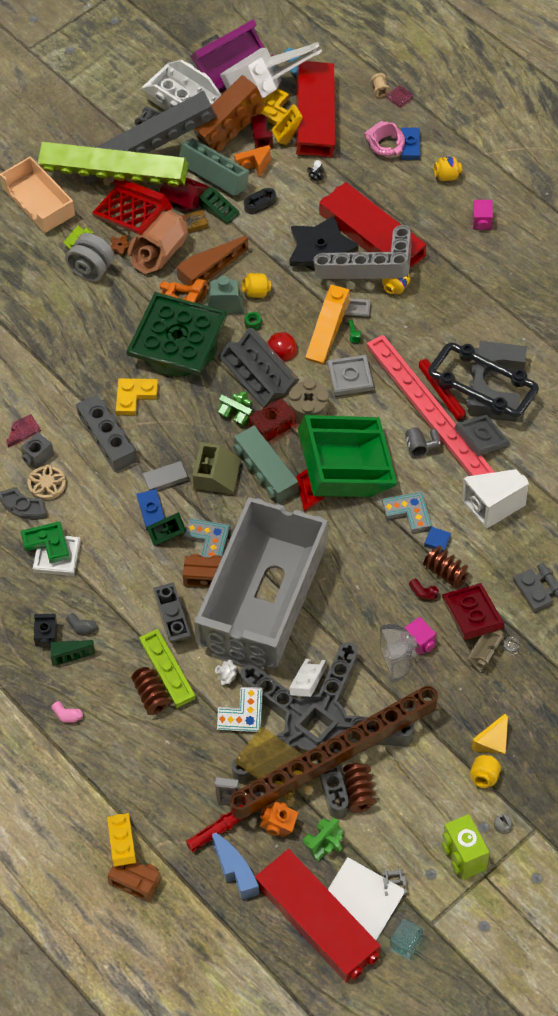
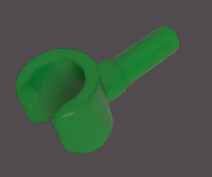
(355, 336)

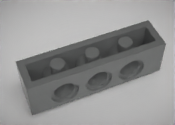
(89, 413)

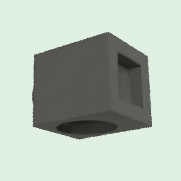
(40, 444)

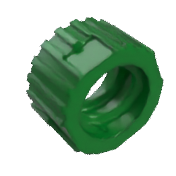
(253, 316)

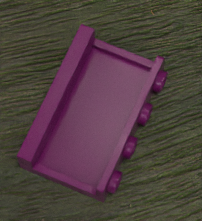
(227, 52)

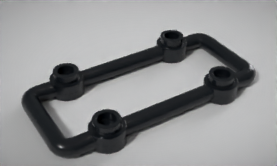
(499, 405)

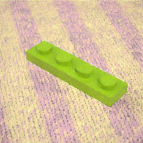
(167, 668)

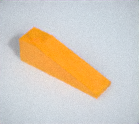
(328, 323)

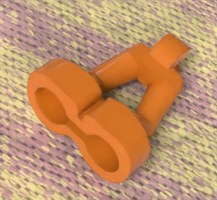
(197, 290)

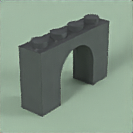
(506, 355)

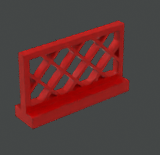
(139, 195)

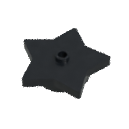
(316, 240)

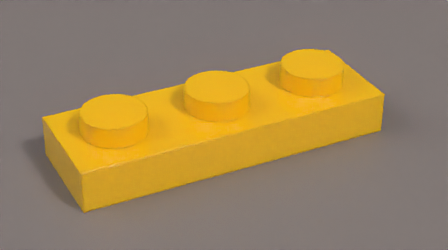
(121, 839)

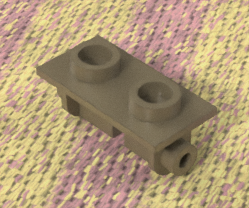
(484, 649)

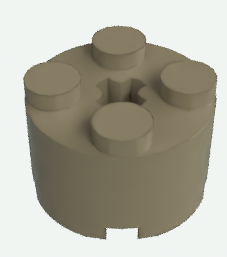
(308, 399)

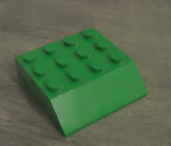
(346, 455)

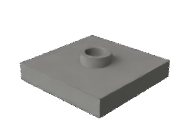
(350, 375)

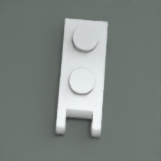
(307, 678)

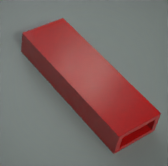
(316, 104)
(365, 222)
(318, 916)

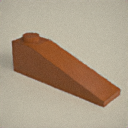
(211, 262)

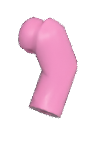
(66, 715)

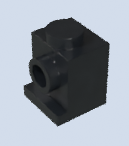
(45, 629)

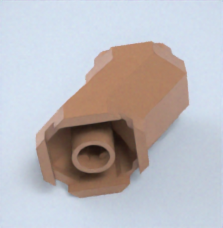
(158, 242)

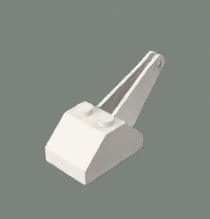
(261, 67)

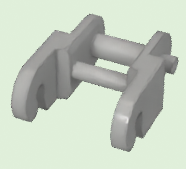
(402, 880)

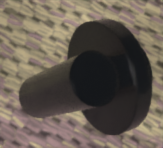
(315, 173)

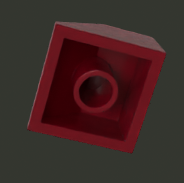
(185, 195)

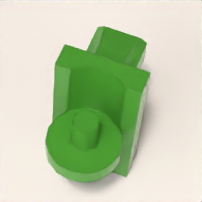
(229, 405)
(326, 840)

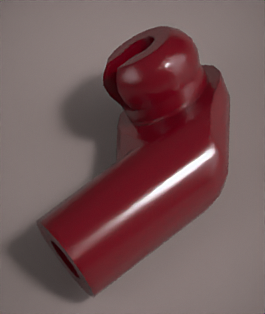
(423, 593)

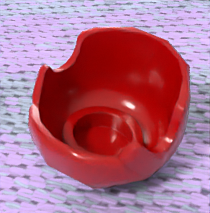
(283, 345)

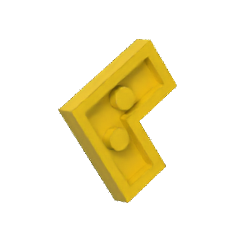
(274, 104)
(132, 389)

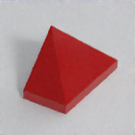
(306, 493)

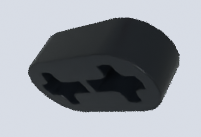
(260, 201)

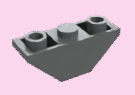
(171, 613)

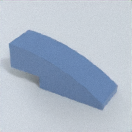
(235, 867)

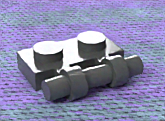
(533, 590)

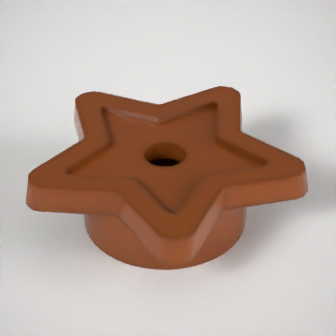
(120, 249)

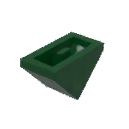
(166, 529)

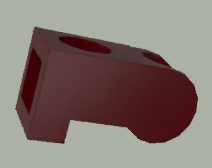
(260, 131)

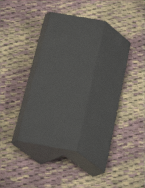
(259, 368)

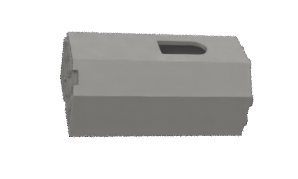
(231, 617)

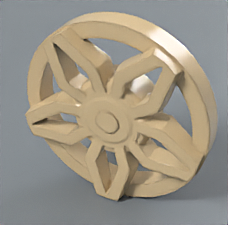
(46, 482)

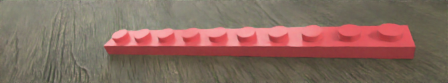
(426, 405)

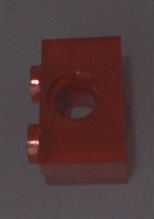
(282, 417)

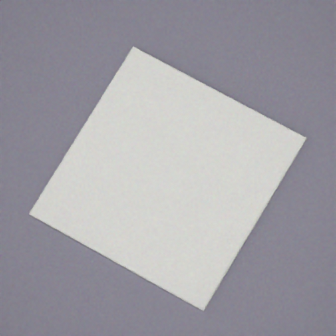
(364, 896)

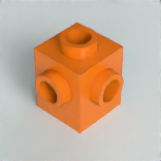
(278, 819)

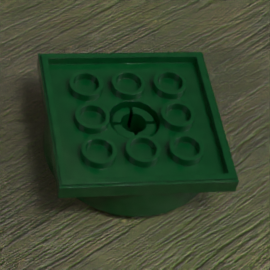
(177, 335)

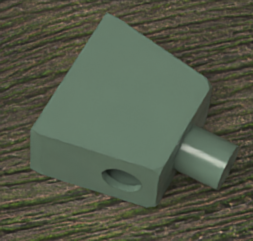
(226, 295)

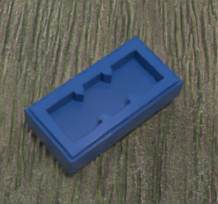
(411, 148)
(150, 507)

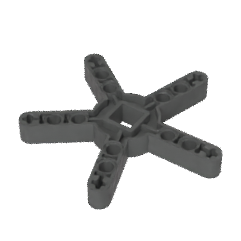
(324, 707)

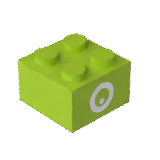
(465, 847)

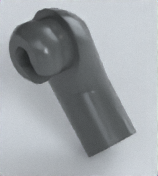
(81, 626)

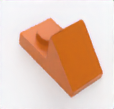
(255, 158)

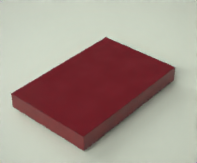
(473, 611)

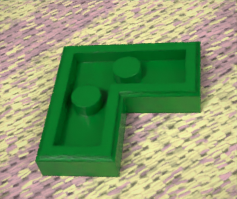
(47, 536)

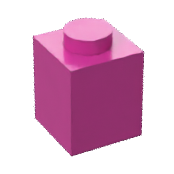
(482, 214)
(424, 635)

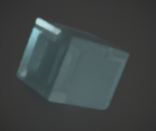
(406, 939)

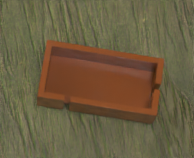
(233, 113)

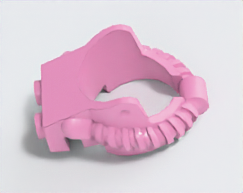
(383, 130)

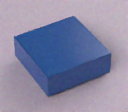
(437, 537)

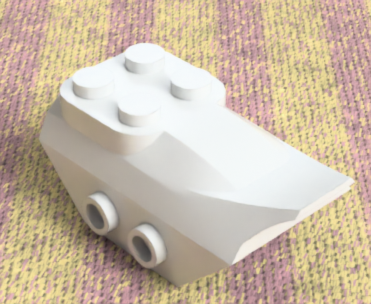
(177, 83)

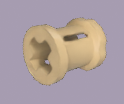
(379, 83)

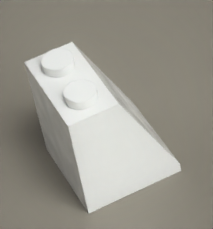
(495, 495)

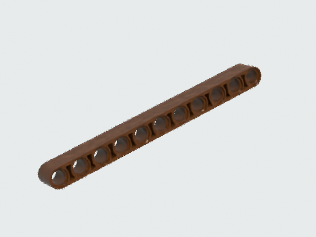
(330, 760)

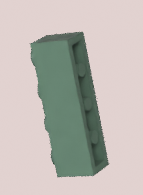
(214, 166)
(265, 464)

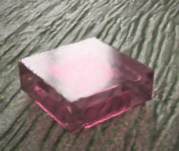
(400, 96)

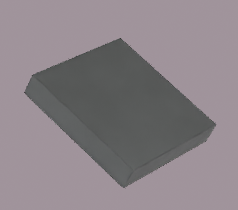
(481, 435)

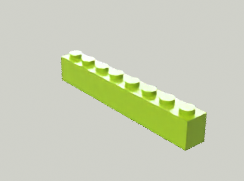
(113, 163)

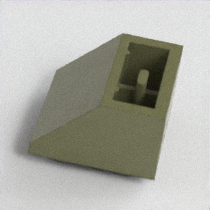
(216, 469)

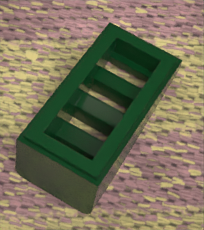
(211, 196)
(71, 650)

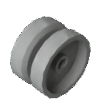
(89, 257)

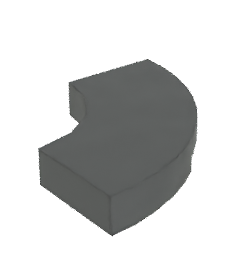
(21, 505)

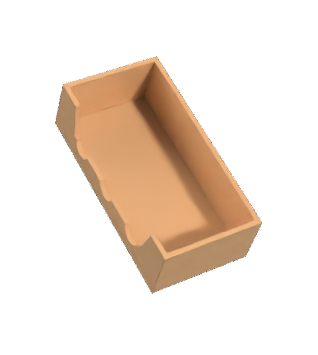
(37, 194)

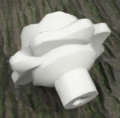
(226, 672)

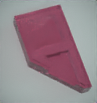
(22, 430)

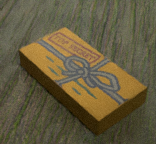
(195, 221)

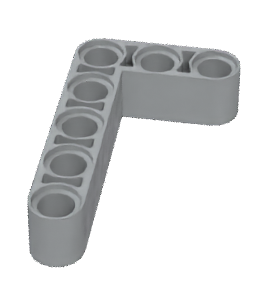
(368, 264)

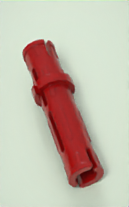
(203, 837)

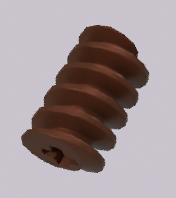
(446, 567)
(150, 690)
(359, 787)

